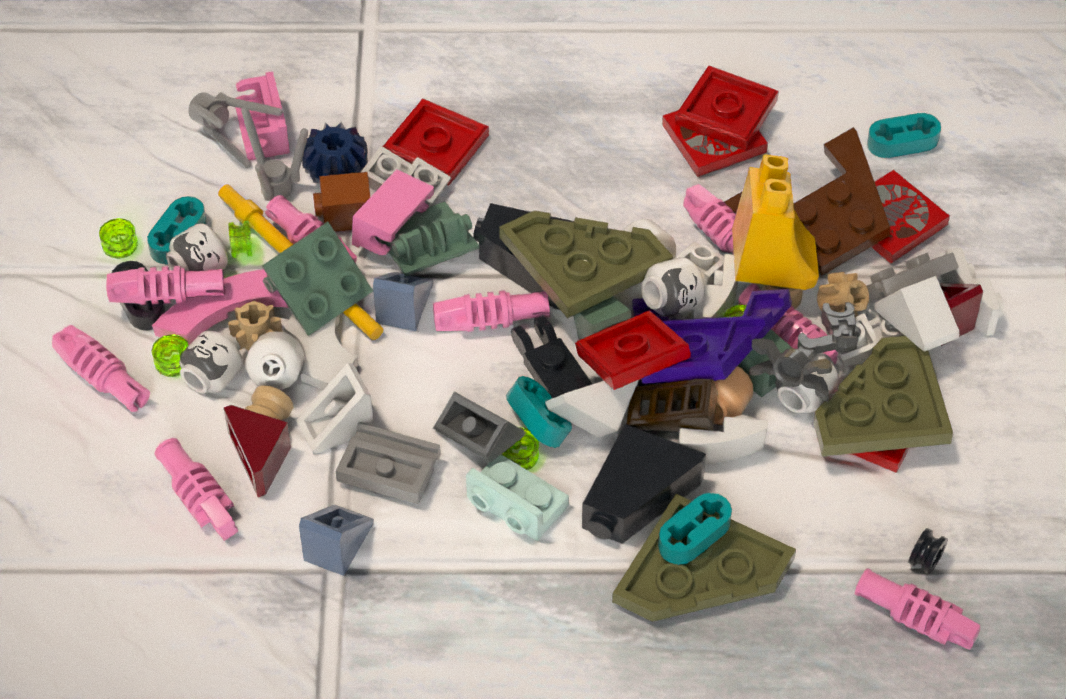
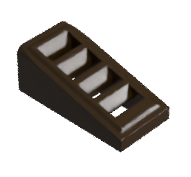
(686, 391)

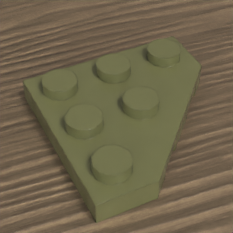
(581, 259)
(885, 404)
(730, 570)

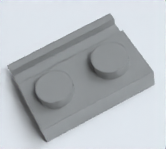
(918, 269)
(388, 463)

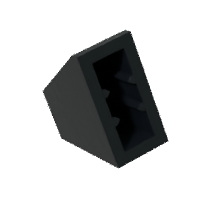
(497, 254)
(639, 483)

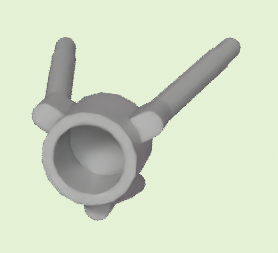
(213, 114)
(273, 174)

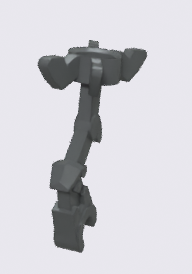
(794, 365)

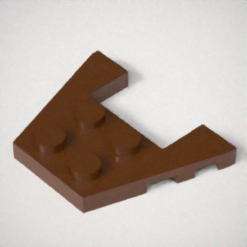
(844, 213)

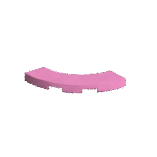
(203, 312)

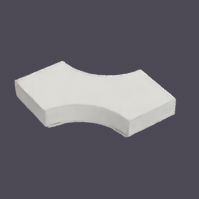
(321, 351)

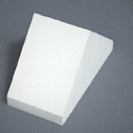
(920, 314)
(594, 407)
(337, 411)

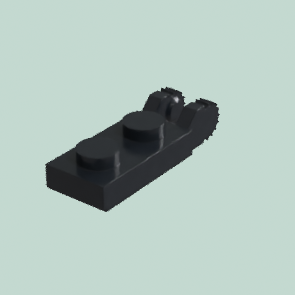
(551, 363)

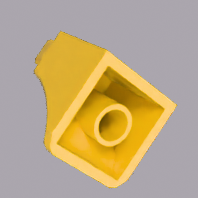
(767, 233)

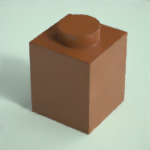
(341, 198)

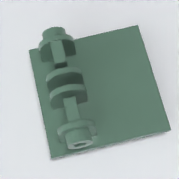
(431, 239)
(316, 278)

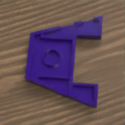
(719, 343)

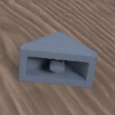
(400, 299)
(333, 537)

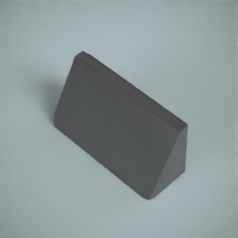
(477, 428)

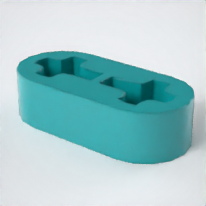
(904, 135)
(170, 225)
(528, 402)
(689, 522)

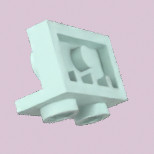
(516, 496)

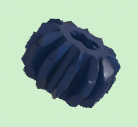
(334, 152)

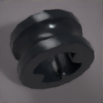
(928, 550)

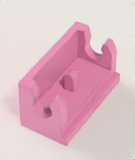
(269, 127)
(389, 210)

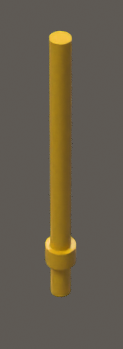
(250, 211)

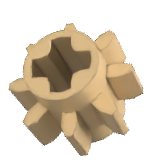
(843, 289)
(252, 322)

